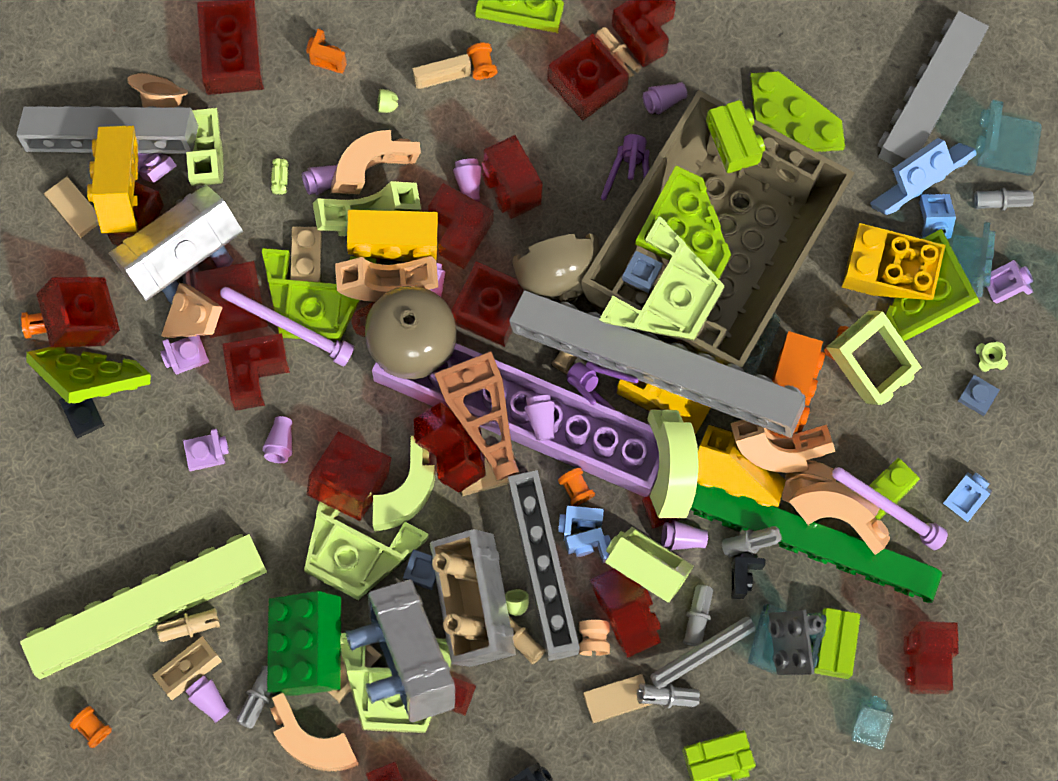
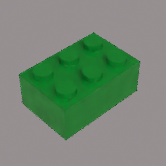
(304, 643)

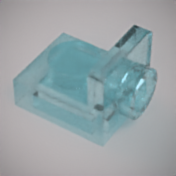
(872, 722)

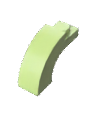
(404, 503)

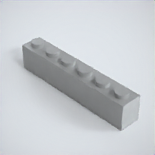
(934, 89)
(75, 128)
(543, 566)

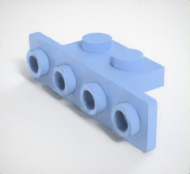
(920, 172)

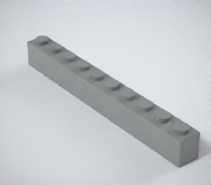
(659, 363)

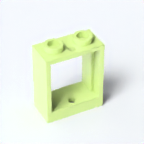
(854, 337)
(648, 563)

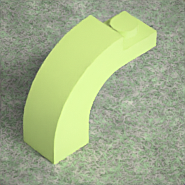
(206, 159)
(395, 196)
(678, 464)

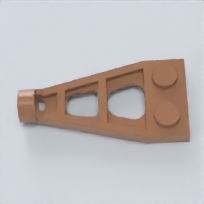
(471, 377)

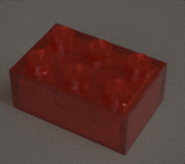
(230, 46)

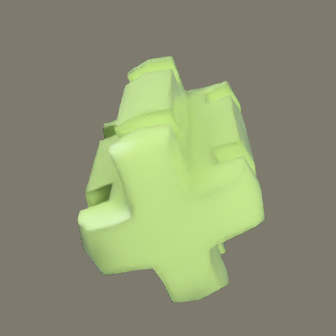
(279, 176)

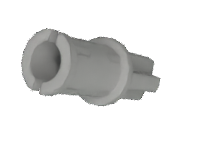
(1003, 199)
(751, 541)
(698, 615)
(667, 695)
(255, 701)

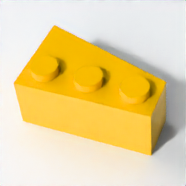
(114, 178)
(392, 234)

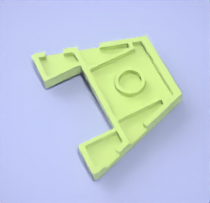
(680, 297)
(351, 559)
(386, 713)

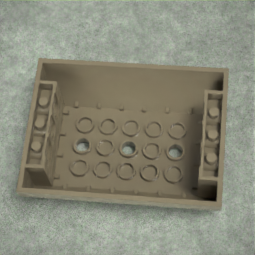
(768, 240)

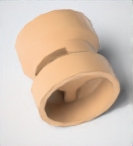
(594, 637)

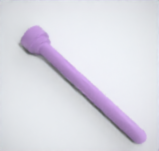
(338, 351)
(931, 534)

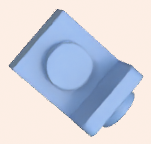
(937, 214)
(968, 495)
(583, 517)
(584, 542)

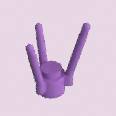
(633, 153)
(584, 379)

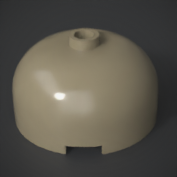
(557, 266)
(413, 348)

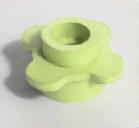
(996, 349)

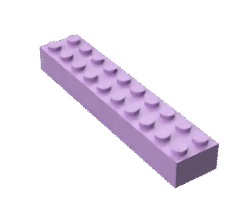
(584, 433)

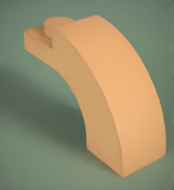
(369, 151)
(370, 281)
(778, 451)
(841, 502)
(314, 752)

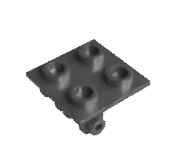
(792, 642)

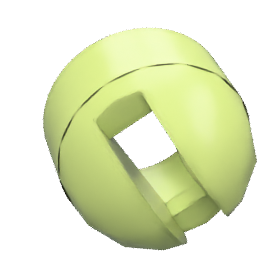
(387, 101)
(517, 601)

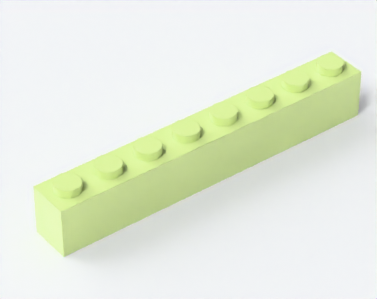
(143, 606)

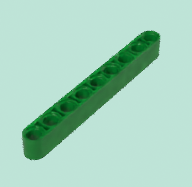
(819, 542)

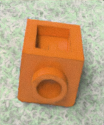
(323, 56)

